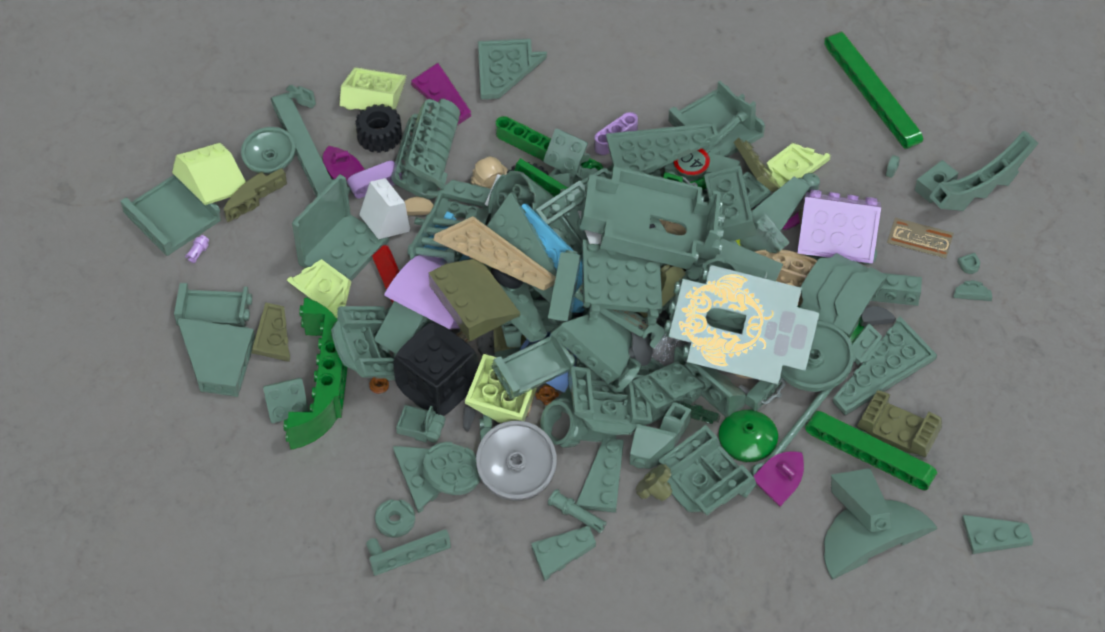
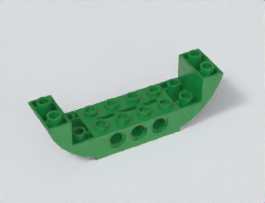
(330, 380)

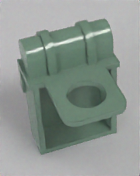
(420, 424)

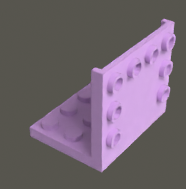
(839, 226)

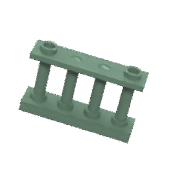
(428, 229)

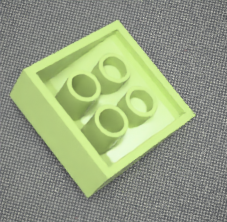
(371, 87)
(209, 173)

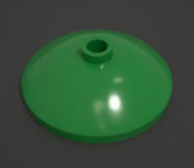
(744, 443)

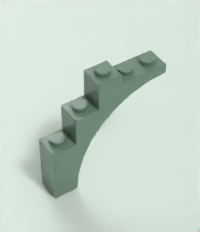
(1000, 171)

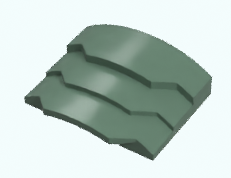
(563, 216)
(840, 291)
(355, 341)
(603, 408)
(704, 473)

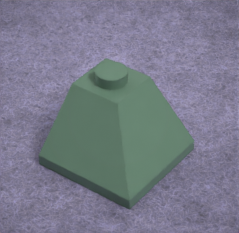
(650, 446)

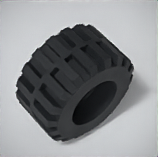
(378, 139)

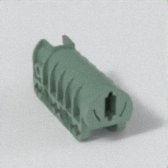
(427, 148)

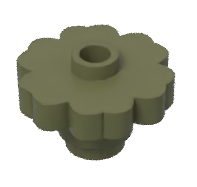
(655, 483)

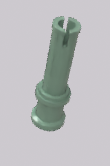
(568, 506)

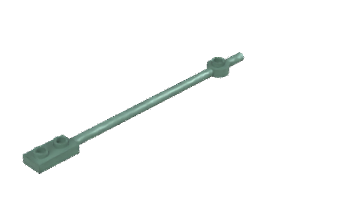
(862, 346)

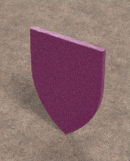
(340, 162)
(781, 475)

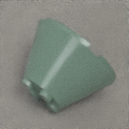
(524, 188)

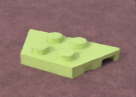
(795, 162)
(323, 285)

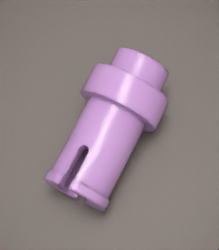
(200, 245)

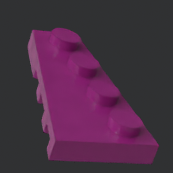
(436, 86)

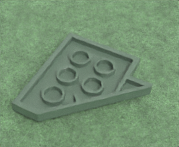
(505, 64)

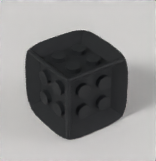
(435, 368)

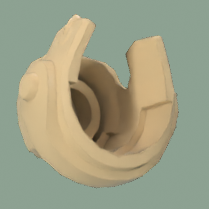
(486, 172)

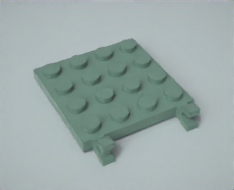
(620, 282)

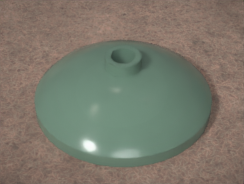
(268, 143)

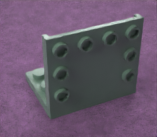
(334, 235)

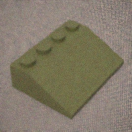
(472, 297)

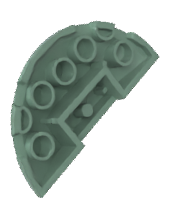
(852, 544)

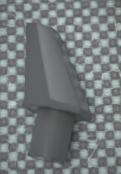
(468, 416)

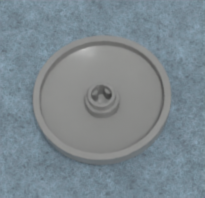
(516, 460)

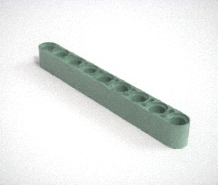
(305, 148)

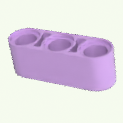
(624, 123)
(360, 181)

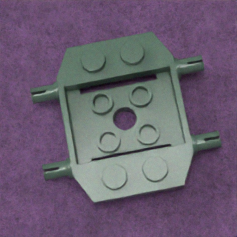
(460, 192)

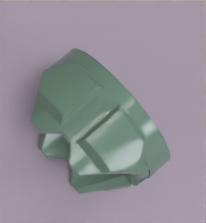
(553, 413)

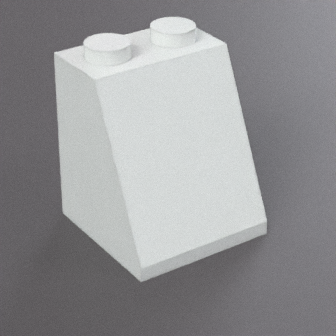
(384, 210)

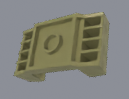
(899, 426)

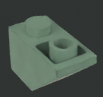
(676, 420)

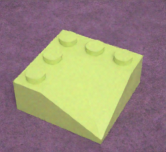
(491, 398)

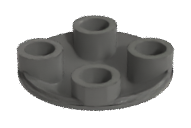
(641, 349)

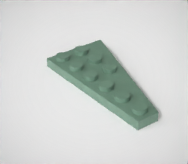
(515, 228)
(888, 363)

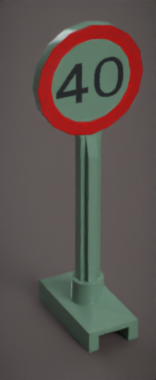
(698, 162)

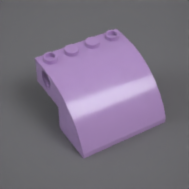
(413, 290)

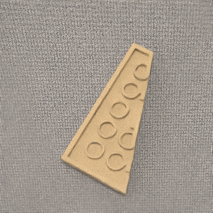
(486, 246)

